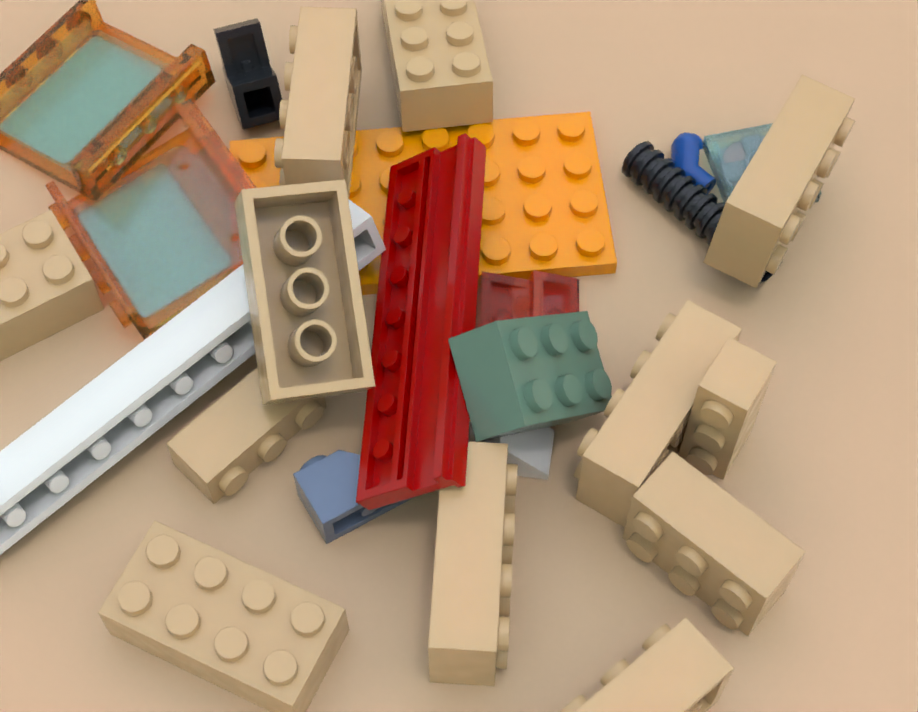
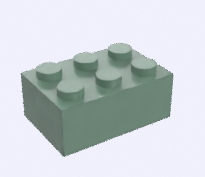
(530, 373)

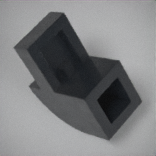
(249, 73)

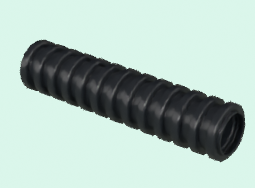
(676, 191)

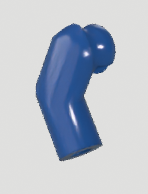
(685, 154)

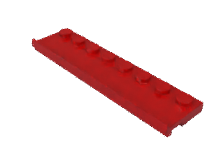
(424, 296)

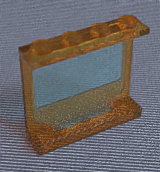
(93, 99)
(163, 226)

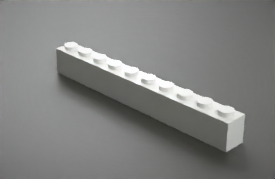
(136, 398)

